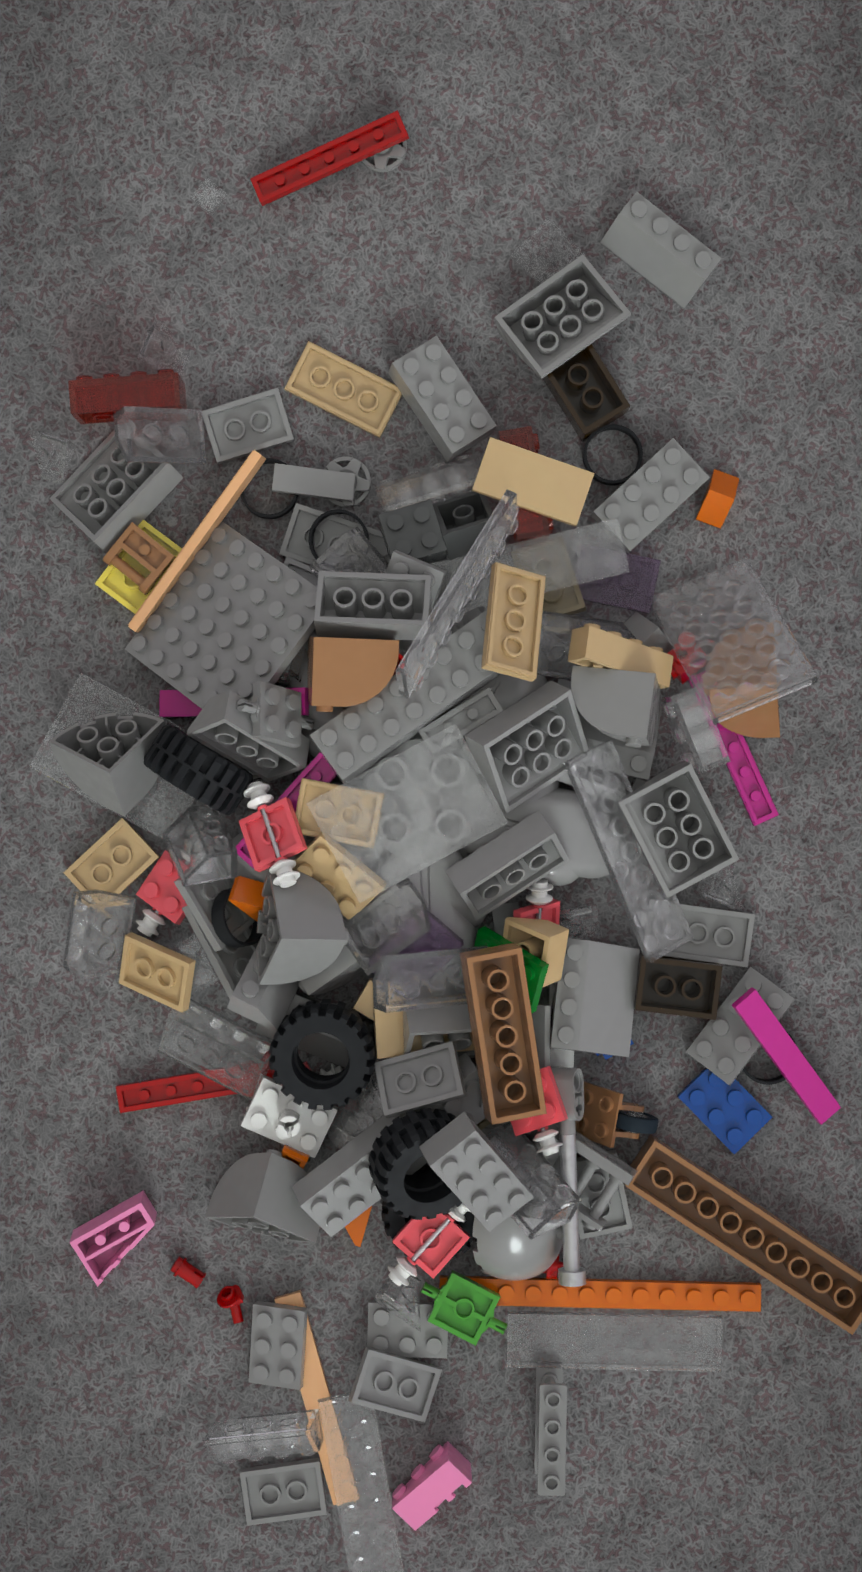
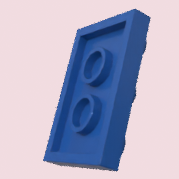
(724, 1109)

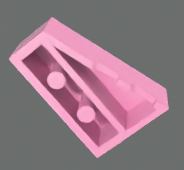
(112, 1235)
(431, 1485)

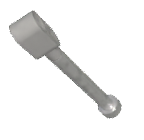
(571, 1089)

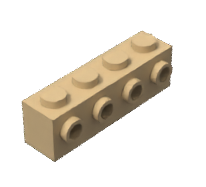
(610, 650)

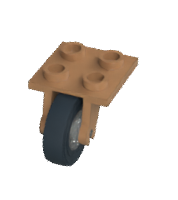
(609, 1117)

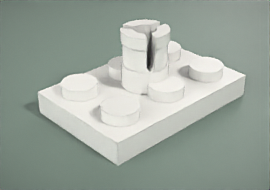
(285, 1121)

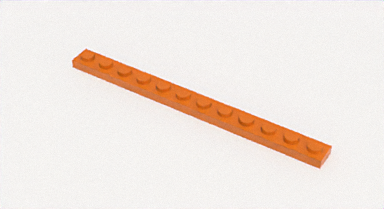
(625, 1294)

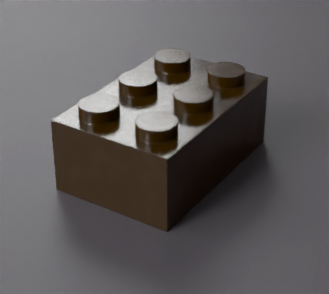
(587, 392)
(678, 987)

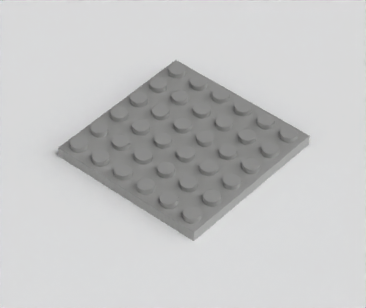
(227, 621)

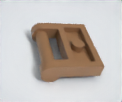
(145, 551)

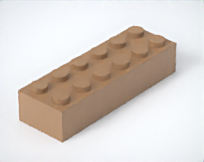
(503, 1033)

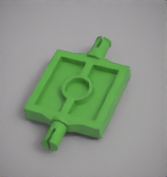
(463, 1307)

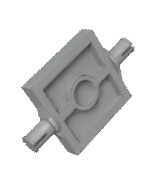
(276, 714)

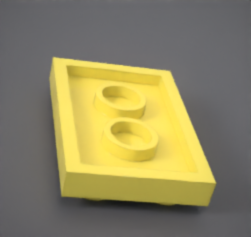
(120, 586)

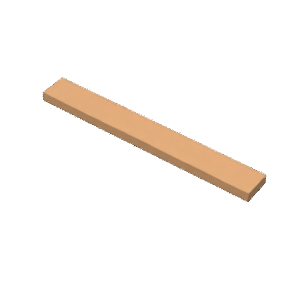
(198, 539)
(314, 1381)

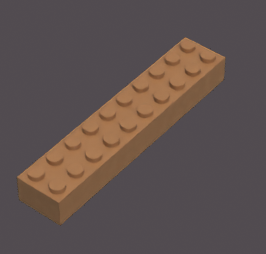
(749, 1233)

